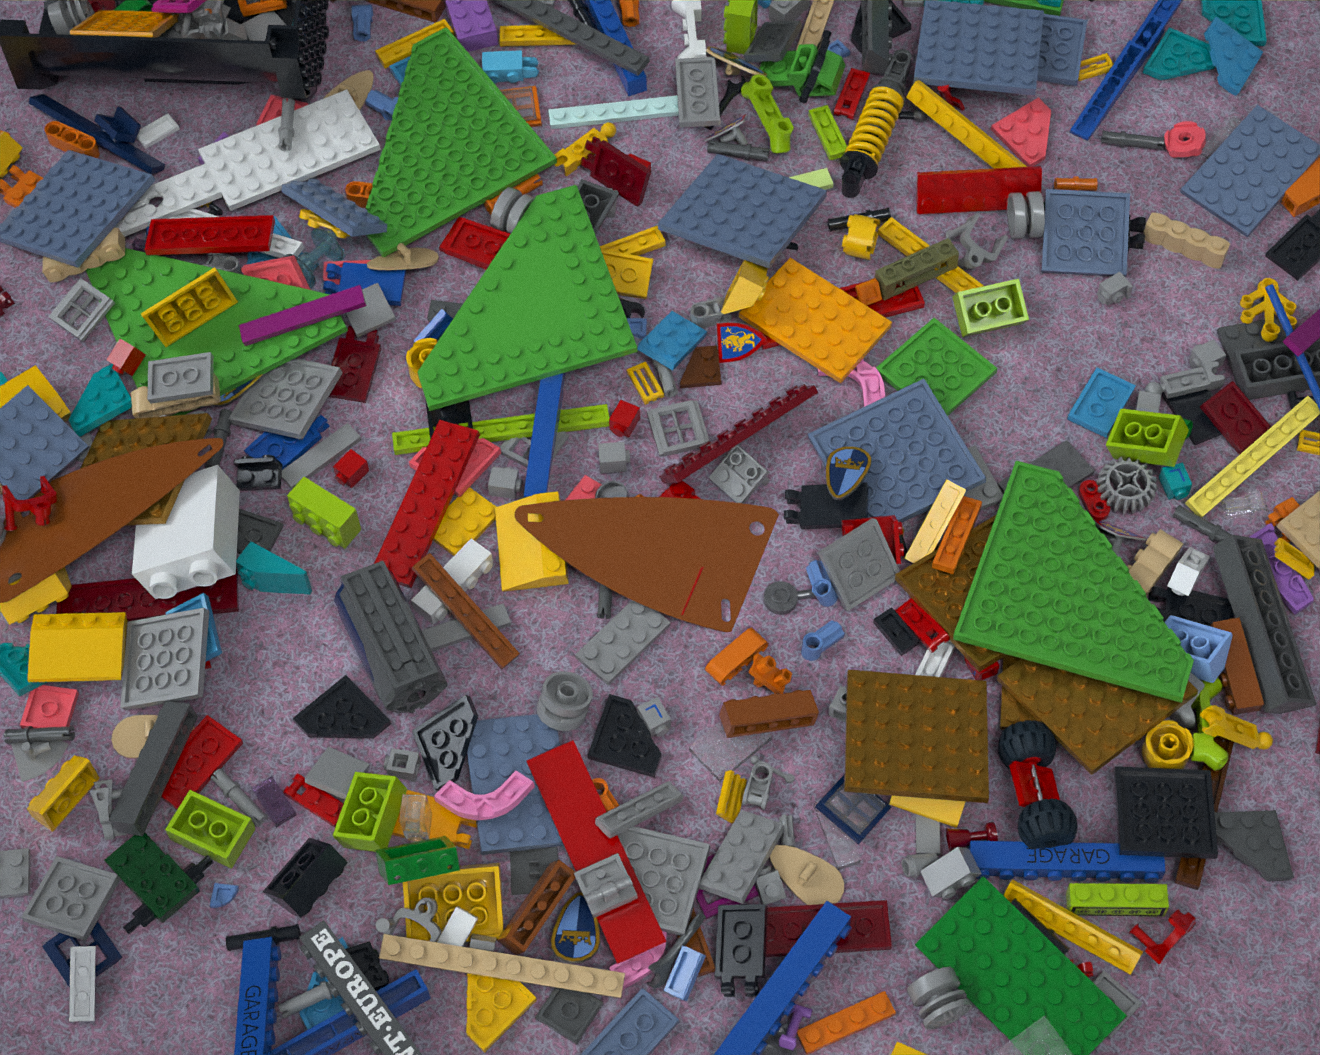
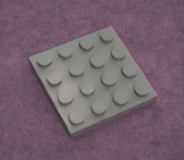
(287, 398)
(165, 659)
(668, 873)

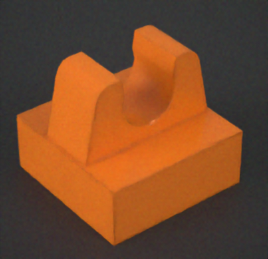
(869, 292)

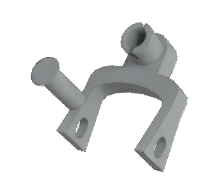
(974, 253)
(105, 807)
(418, 914)

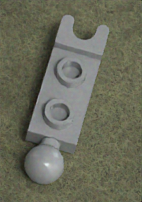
(1188, 381)

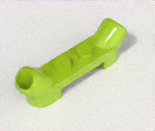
(777, 127)
(1204, 747)

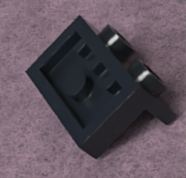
(258, 473)
(368, 962)

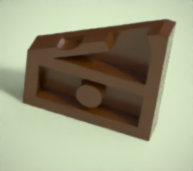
(702, 368)

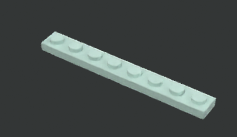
(613, 112)

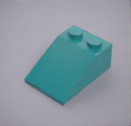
(270, 573)

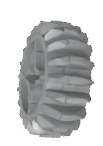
(1128, 491)

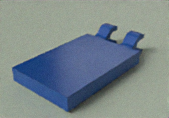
(357, 274)
(287, 448)

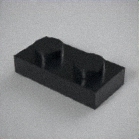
(896, 631)

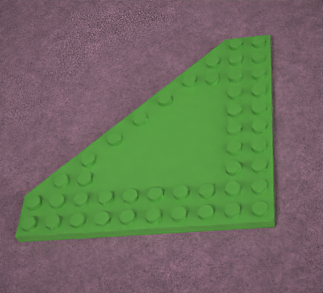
(448, 145)
(144, 280)
(534, 311)
(1064, 597)

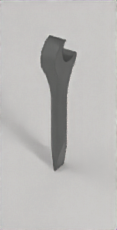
(663, 965)

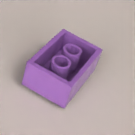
(472, 23)

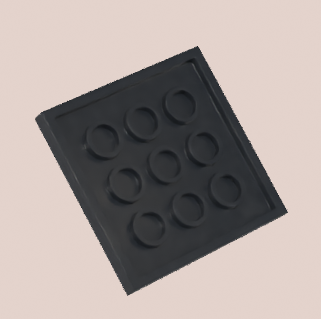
(1165, 812)

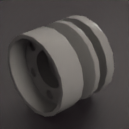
(68, 15)
(939, 998)

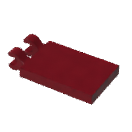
(616, 170)
(357, 364)

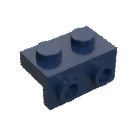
(120, 126)

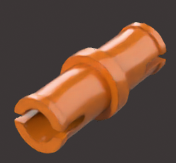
(1076, 183)

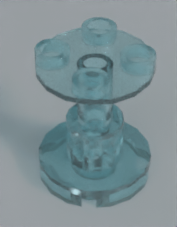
(325, 246)

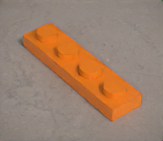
(957, 535)
(845, 1022)

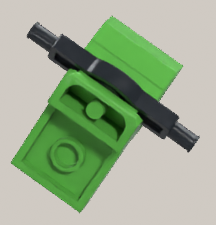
(809, 69)

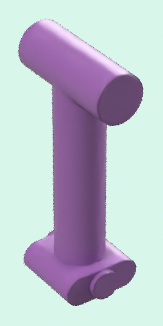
(788, 1040)

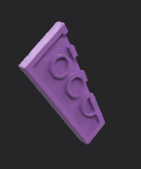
(1290, 584)

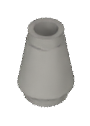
(915, 863)

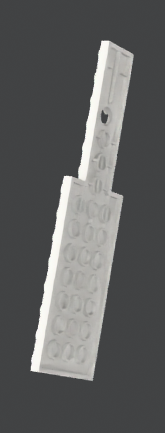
(253, 165)

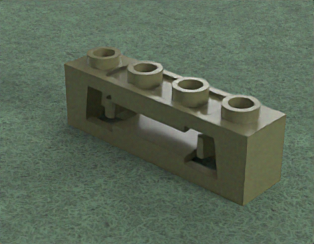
(917, 268)

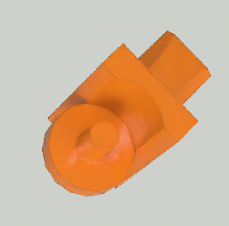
(767, 674)

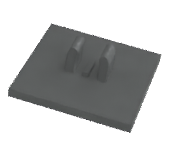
(528, 867)

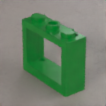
(417, 860)

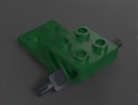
(154, 879)

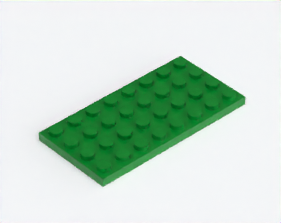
(1018, 971)

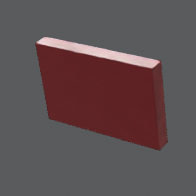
(1235, 417)

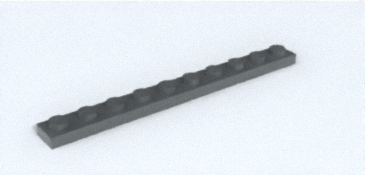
(579, 33)

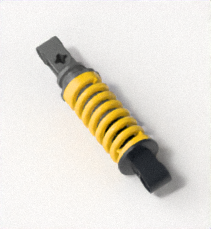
(875, 125)

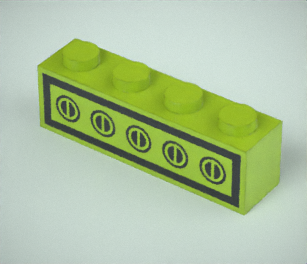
(1117, 899)

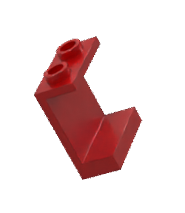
(890, 528)

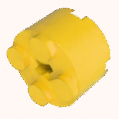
(861, 236)
(417, 355)
(1167, 746)

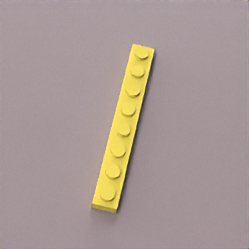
(1253, 457)

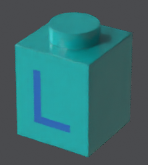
(1175, 481)

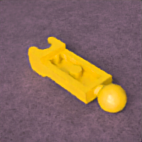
(573, 154)
(1234, 729)

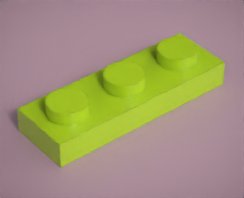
(828, 132)

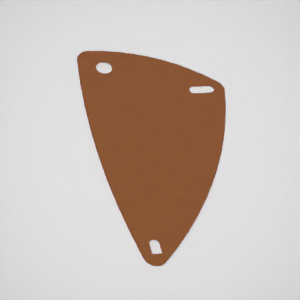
(93, 507)
(657, 547)

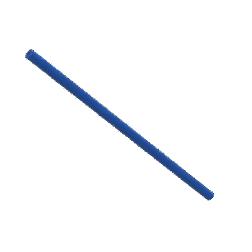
(1286, 325)

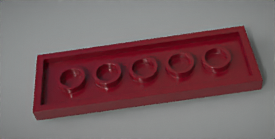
(868, 923)

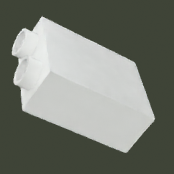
(195, 542)

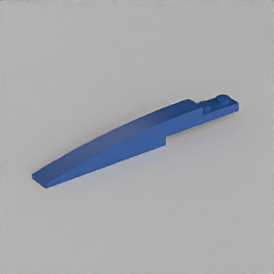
(1125, 68)
(544, 434)

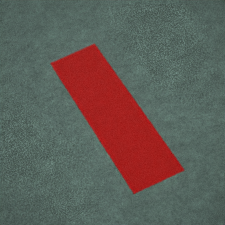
(574, 808)

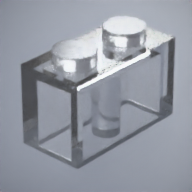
(415, 817)

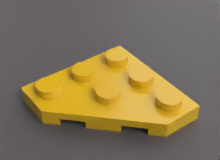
(494, 1008)

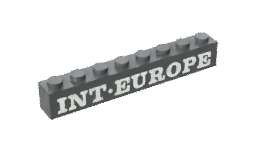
(356, 992)

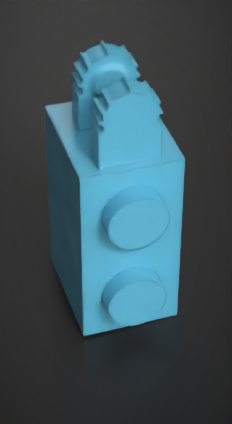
(508, 66)

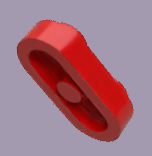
(1092, 499)

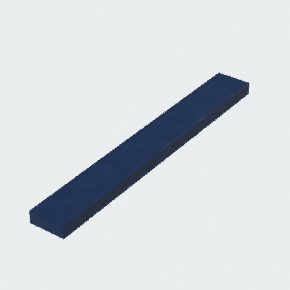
(76, 121)

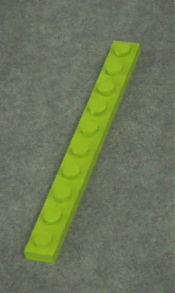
(509, 427)

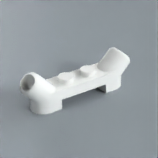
(692, 13)

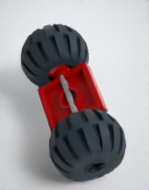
(1026, 752)

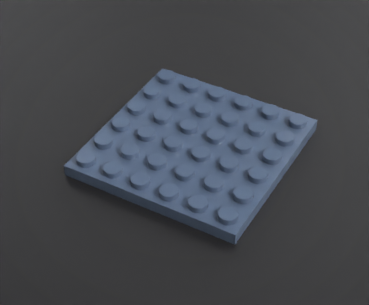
(979, 47)
(74, 208)
(742, 210)
(909, 449)

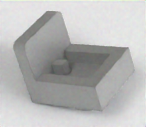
(770, 885)

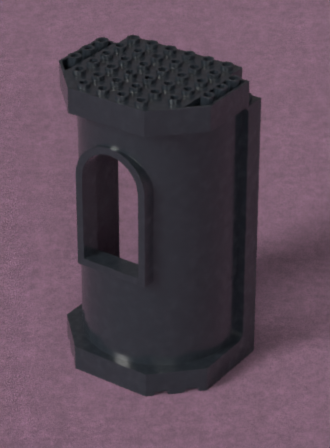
(286, 57)

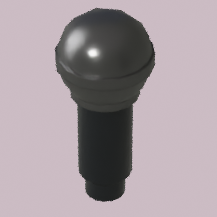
(918, 115)

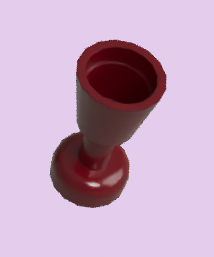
(962, 837)

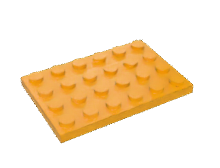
(126, 23)
(816, 320)

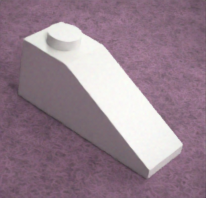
(1188, 571)

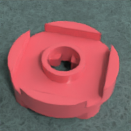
(1191, 147)

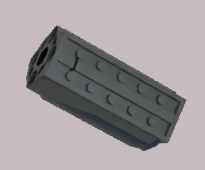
(388, 639)

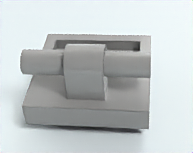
(739, 475)
(605, 885)

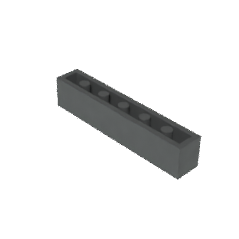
(153, 768)

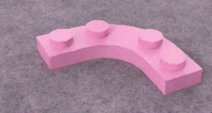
(869, 381)
(488, 805)
(637, 966)

